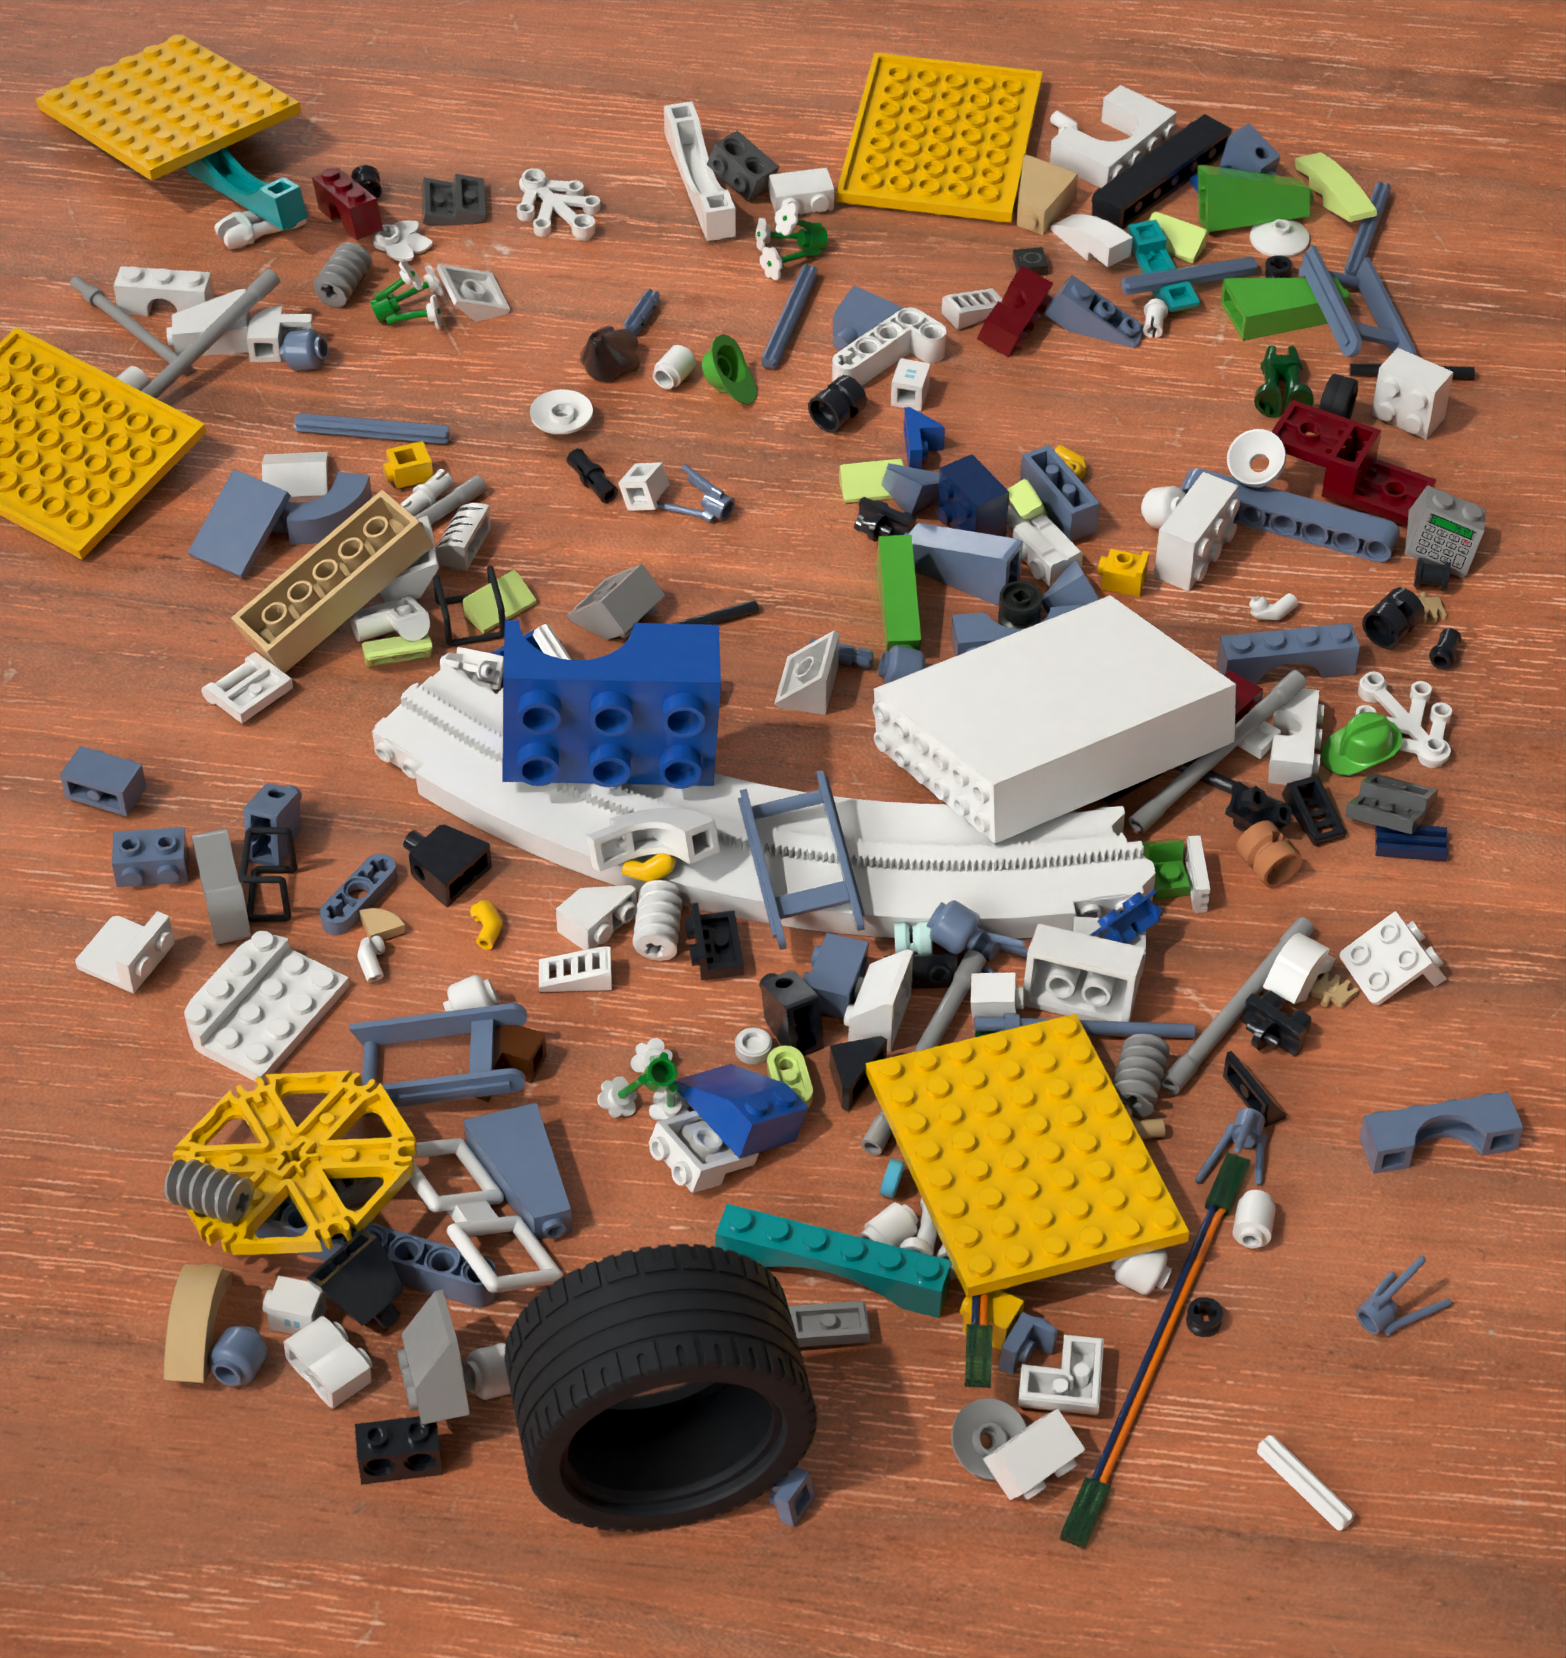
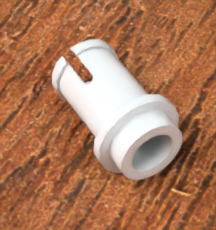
(1155, 313)

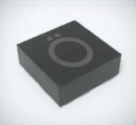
(1032, 259)

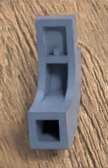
(318, 518)

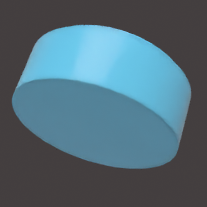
(892, 1178)

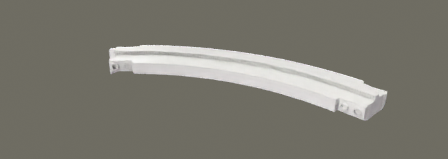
(900, 853)

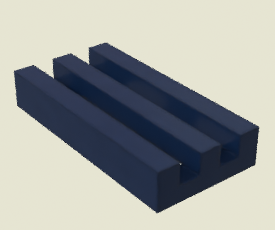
(1408, 844)

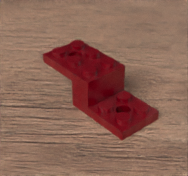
(1350, 461)

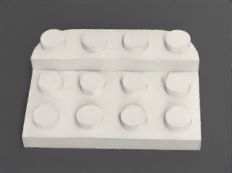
(261, 1005)

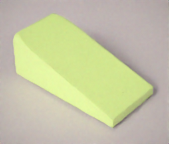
(1026, 500)

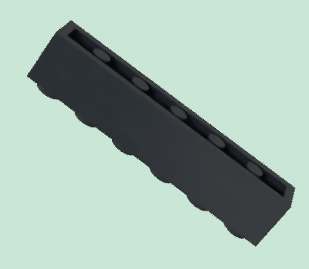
(1160, 172)

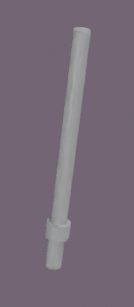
(96, 297)

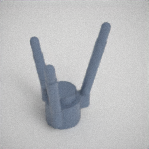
(715, 501)
(991, 943)
(1245, 1132)
(1379, 1309)

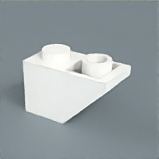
(595, 913)

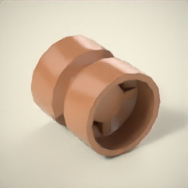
(1271, 856)

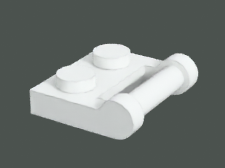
(248, 688)

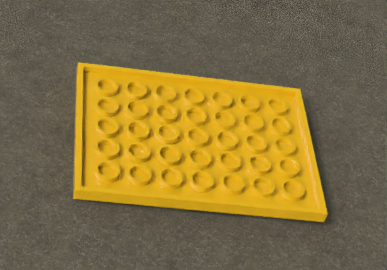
(167, 106)
(940, 137)
(78, 444)
(1025, 1155)

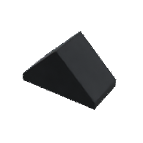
(849, 1067)

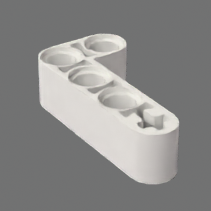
(889, 341)

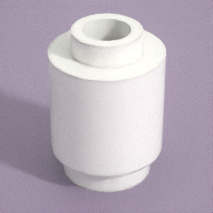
(674, 367)
(1254, 1219)
(891, 1225)

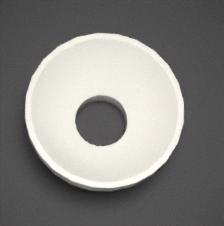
(1253, 445)

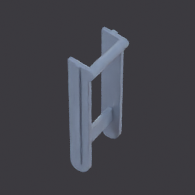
(1346, 332)
(810, 899)
(481, 1077)

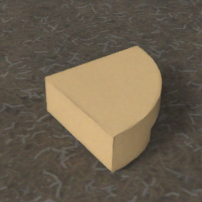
(381, 923)

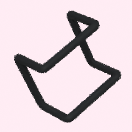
(442, 601)
(254, 878)

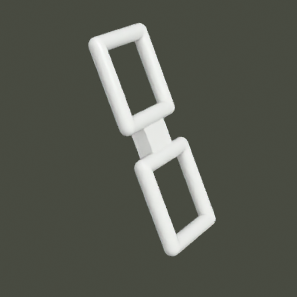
(476, 1218)

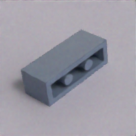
(1061, 492)

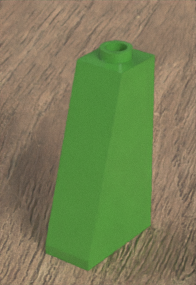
(1248, 198)
(1273, 305)
(898, 592)

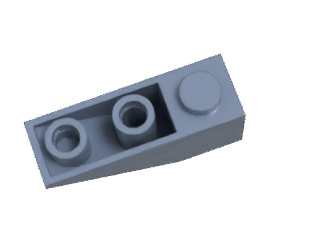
(1090, 314)

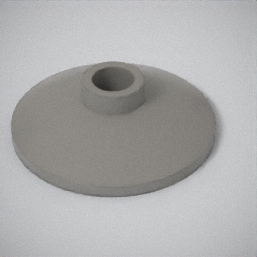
(983, 1417)

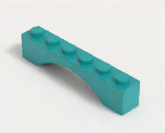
(275, 201)
(902, 1275)

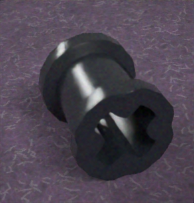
(1432, 574)

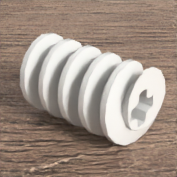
(658, 920)

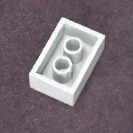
(1196, 531)

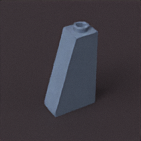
(967, 559)
(522, 1164)

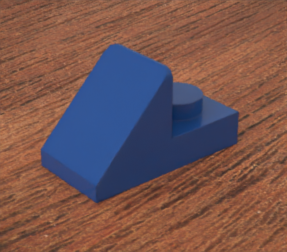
(921, 436)

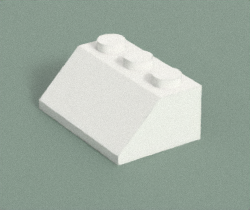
(1081, 975)

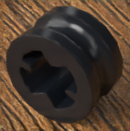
(1283, 264)
(1193, 1318)

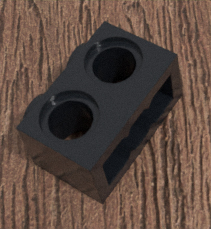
(397, 1450)

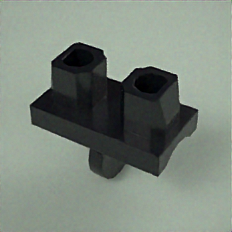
(880, 520)
(1252, 806)
(1273, 1026)

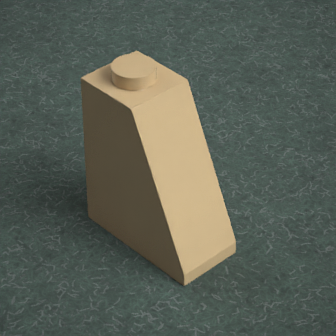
(1043, 194)

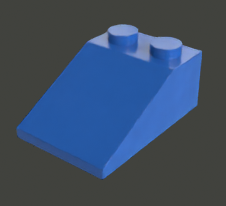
(745, 1108)

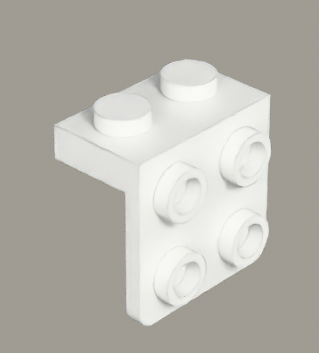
(126, 951)
(1391, 958)

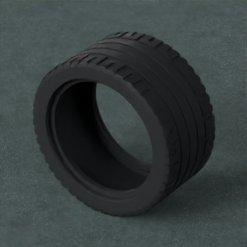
(645, 1326)

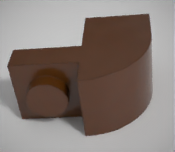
(518, 1049)

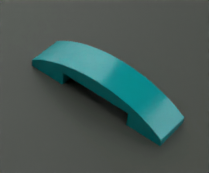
(1152, 256)

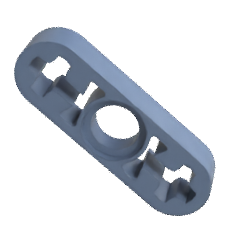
(360, 880)

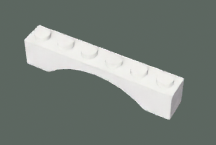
(710, 201)

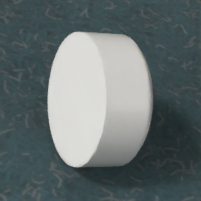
(753, 1046)

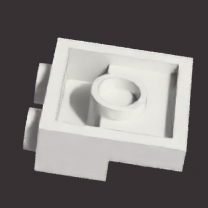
(694, 1152)

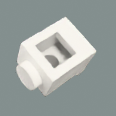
(643, 485)

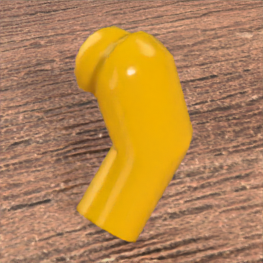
(1073, 460)
(652, 869)
(492, 923)

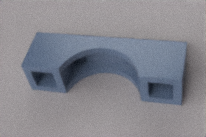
(978, 629)
(1327, 648)
(1483, 1122)

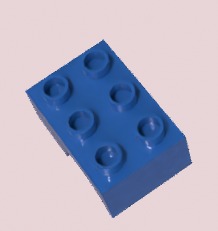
(614, 718)

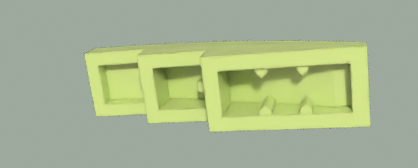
(1338, 188)

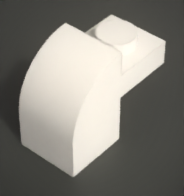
(269, 330)
(1298, 968)

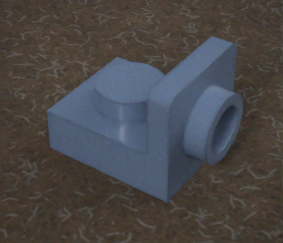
(1025, 1336)

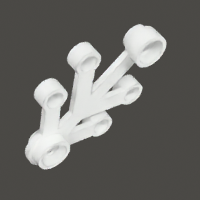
(536, 183)
(1431, 748)

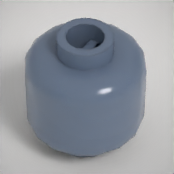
(304, 350)
(900, 662)
(954, 927)
(237, 1355)

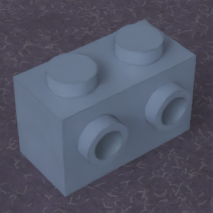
(103, 781)
(149, 859)
(836, 972)

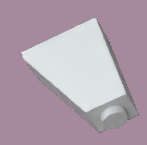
(193, 321)

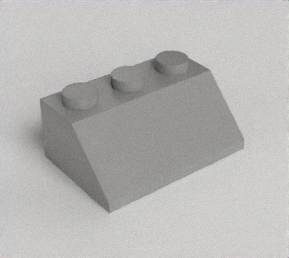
(433, 1364)

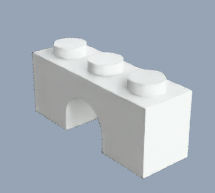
(138, 287)
(1294, 755)

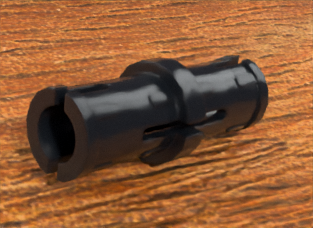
(592, 475)

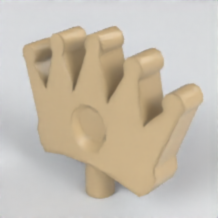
(1432, 607)
(1332, 991)

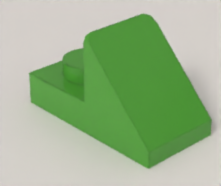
(1170, 874)

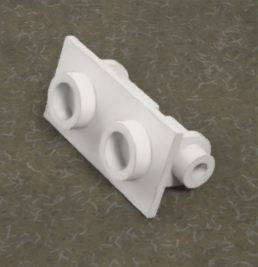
(479, 666)

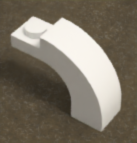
(654, 831)

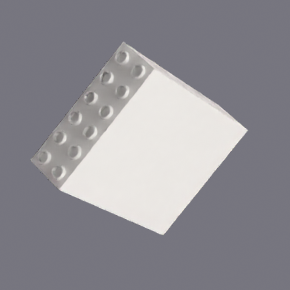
(1054, 717)

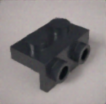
(716, 943)

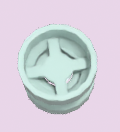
(921, 940)

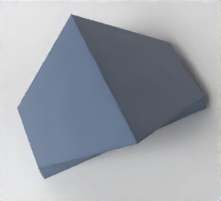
(911, 487)
(1070, 589)

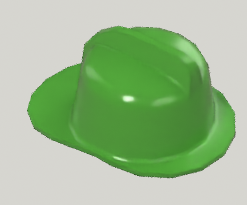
(727, 370)
(1361, 744)

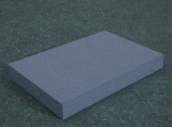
(239, 524)

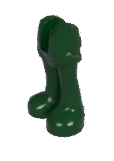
(1276, 368)

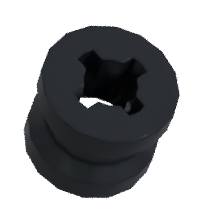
(365, 174)

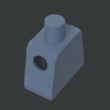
(1250, 152)
(858, 315)
(272, 808)

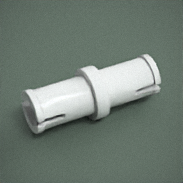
(425, 494)

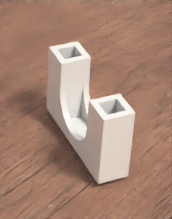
(1100, 161)

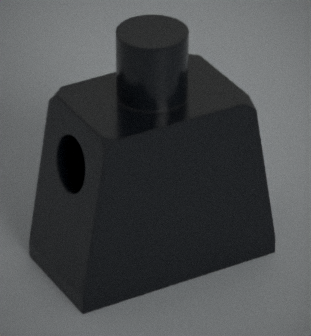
(447, 861)
(792, 1011)
(360, 1281)

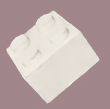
(1412, 393)

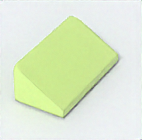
(1183, 239)
(864, 480)
(481, 605)
(395, 650)

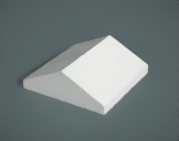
(474, 292)
(298, 473)

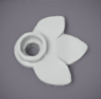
(401, 240)

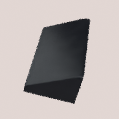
(1250, 1089)

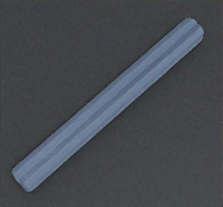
(1367, 229)
(1193, 274)
(789, 317)
(372, 428)

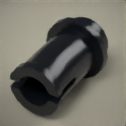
(1443, 653)

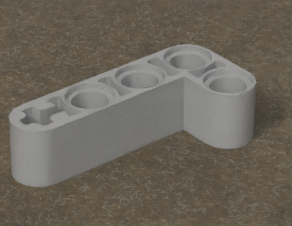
(221, 886)

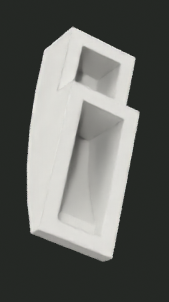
(1094, 238)

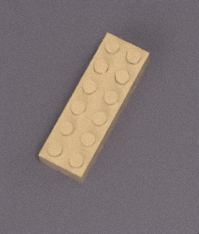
(332, 581)

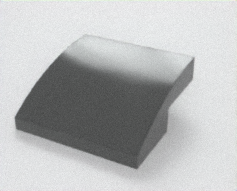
(453, 202)
(1391, 803)

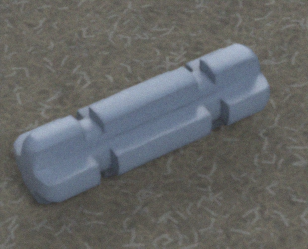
(642, 311)
(849, 655)

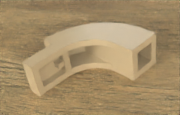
(193, 1321)

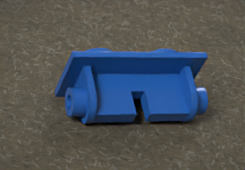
(1139, 912)

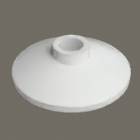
(1280, 238)
(561, 411)

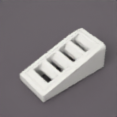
(966, 308)
(587, 960)

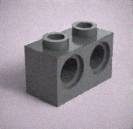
(742, 165)

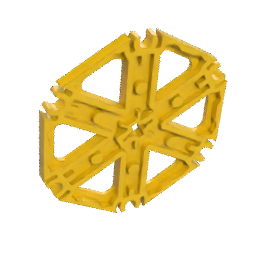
(320, 1155)

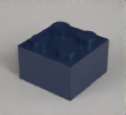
(972, 498)

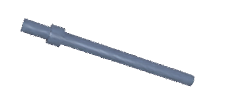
(1092, 1027)

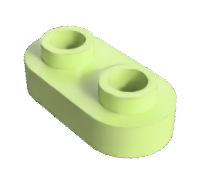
(795, 1076)

